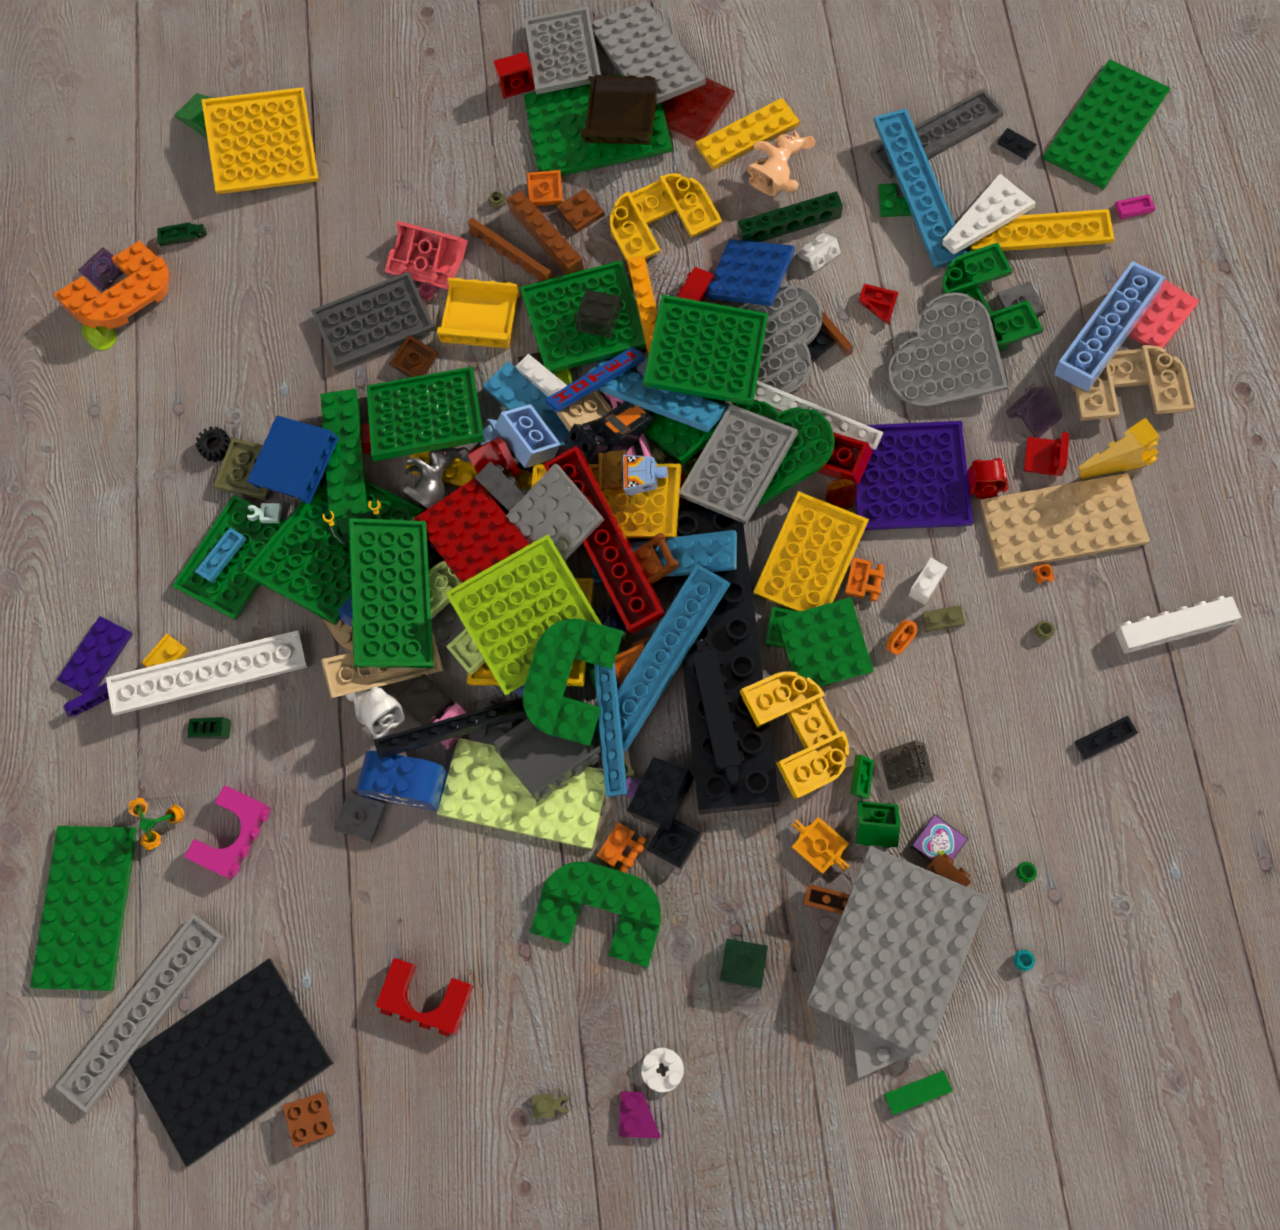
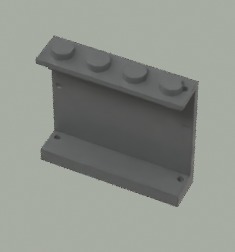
(543, 760)

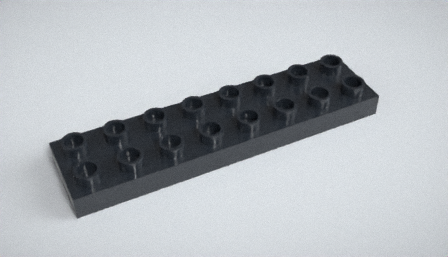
(735, 638)

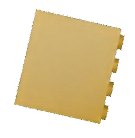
(479, 313)

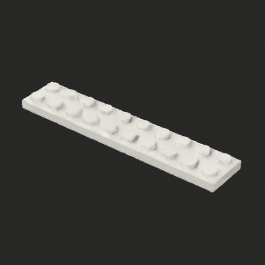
(205, 672)

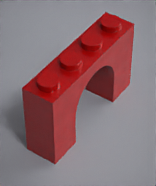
(395, 1000)

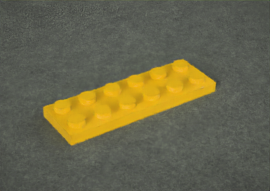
(742, 134)

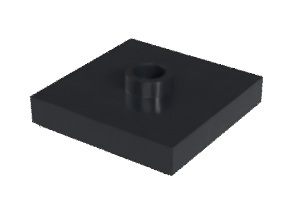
(674, 845)

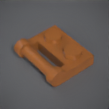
(651, 561)

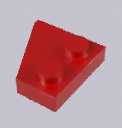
(879, 301)

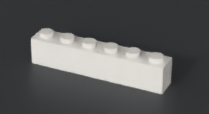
(1178, 624)

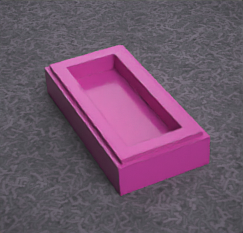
(1134, 206)

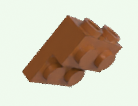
(943, 866)

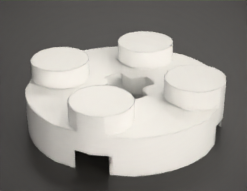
(656, 1080)

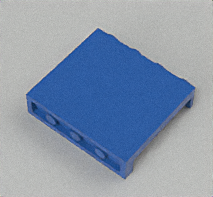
(293, 458)

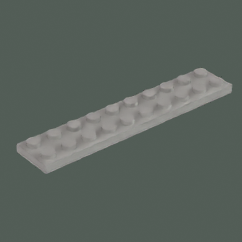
(140, 1013)

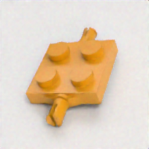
(820, 845)

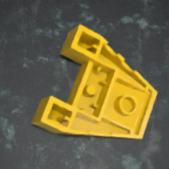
(1126, 454)

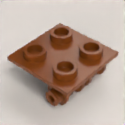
(308, 1119)

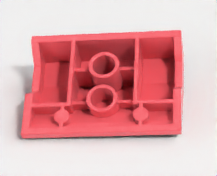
(426, 254)

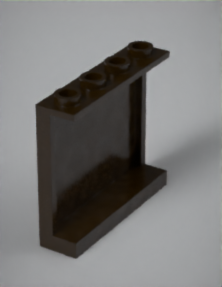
(620, 110)

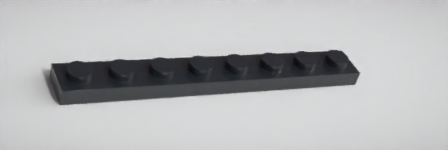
(449, 728)

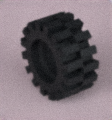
(207, 437)

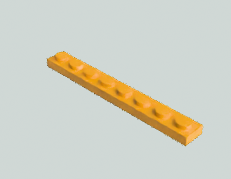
(644, 297)

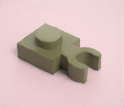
(546, 1105)

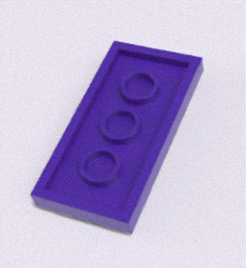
(95, 656)

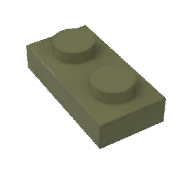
(943, 618)

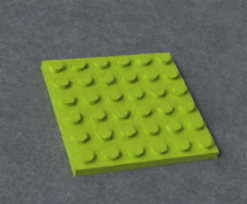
(515, 604)

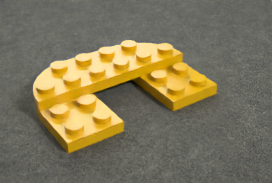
(667, 195)
(803, 703)

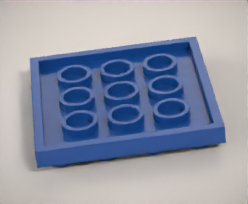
(750, 272)

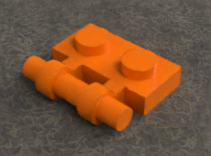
(858, 579)
(617, 843)

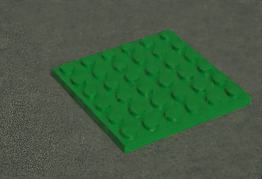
(553, 310)
(706, 350)
(424, 414)

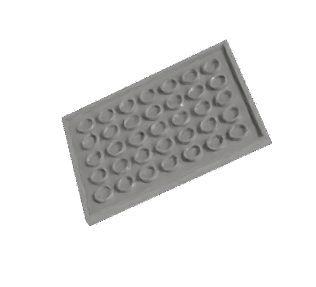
(898, 951)

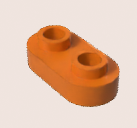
(901, 637)

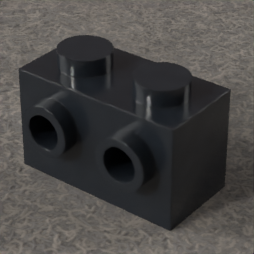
(587, 442)

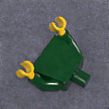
(339, 530)

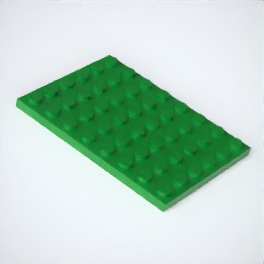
(556, 137)
(305, 560)

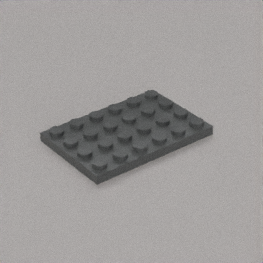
(372, 320)

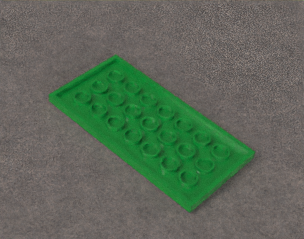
(1106, 124)
(390, 594)
(84, 908)

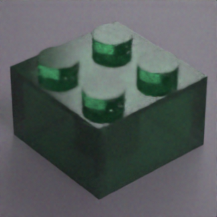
(743, 964)

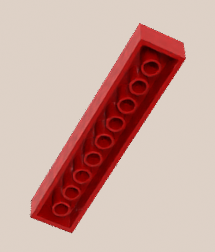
(611, 550)

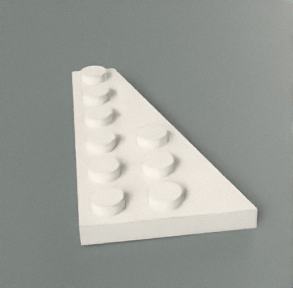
(992, 210)

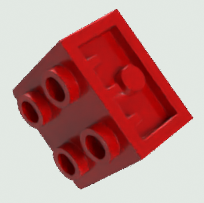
(497, 453)
(1047, 455)

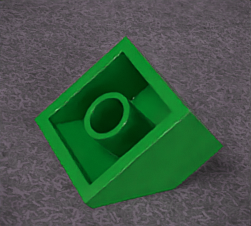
(877, 824)

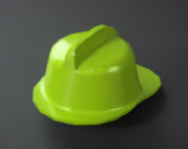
(99, 337)

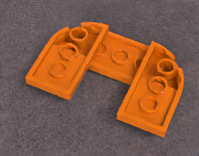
(146, 282)

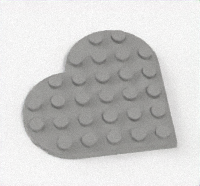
(790, 327)
(951, 355)

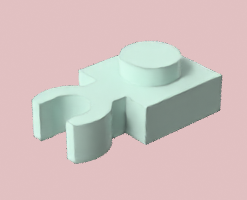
(267, 513)

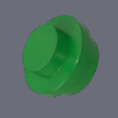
(1026, 872)

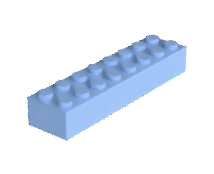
(1109, 326)

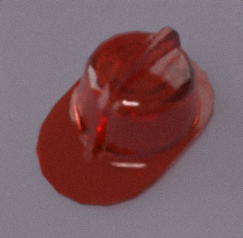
(841, 493)

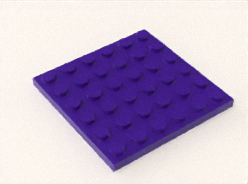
(916, 478)

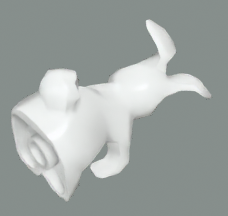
(377, 710)

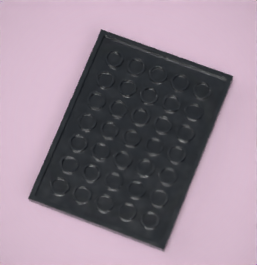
(229, 1062)

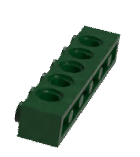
(790, 218)

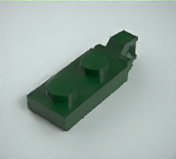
(180, 233)

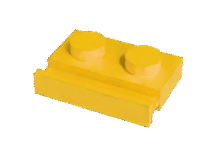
(165, 651)

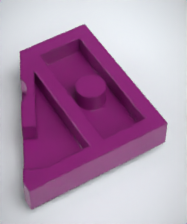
(636, 1117)

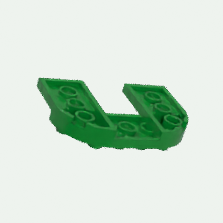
(981, 267)
(550, 672)
(605, 890)

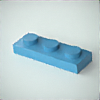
(220, 555)

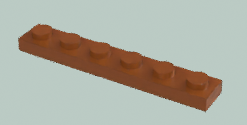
(511, 252)

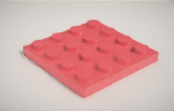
(1163, 316)

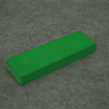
(918, 1092)

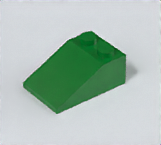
(193, 115)

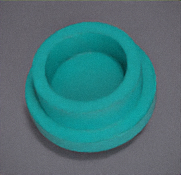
(1024, 960)

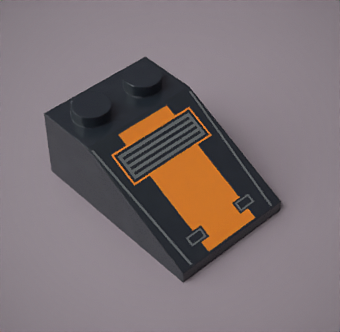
(622, 426)

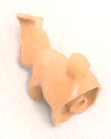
(773, 174)

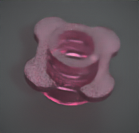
(427, 287)

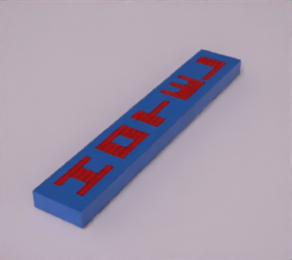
(594, 379)

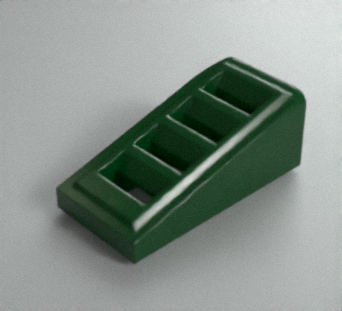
(221, 728)

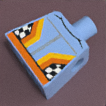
(641, 474)

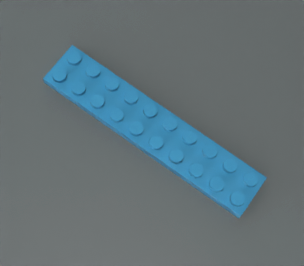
(917, 183)
(667, 649)

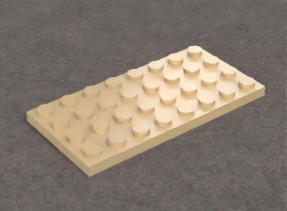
(1063, 522)

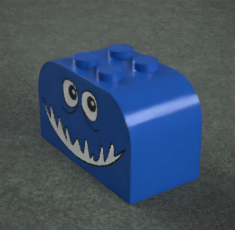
(402, 780)

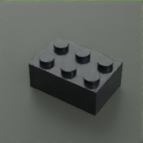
(660, 794)

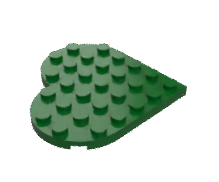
(808, 451)

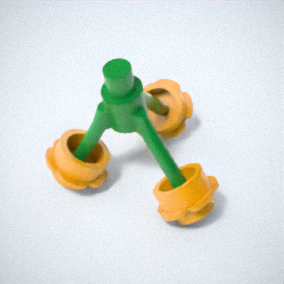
(151, 839)

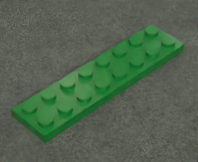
(346, 465)

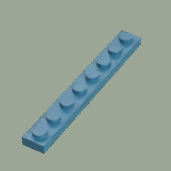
(610, 731)

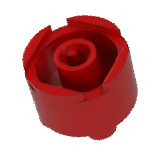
(987, 478)

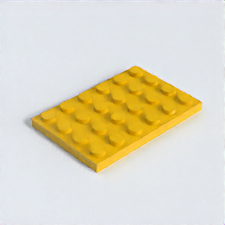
(810, 554)

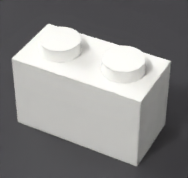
(927, 581)

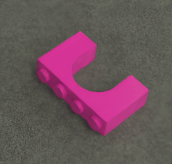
(228, 859)

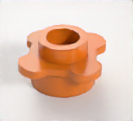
(1047, 569)

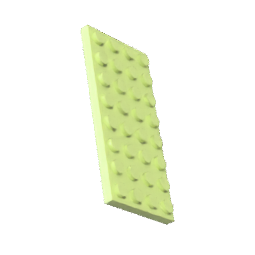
(489, 794)

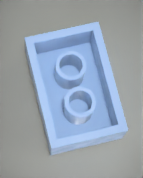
(527, 435)

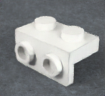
(820, 251)

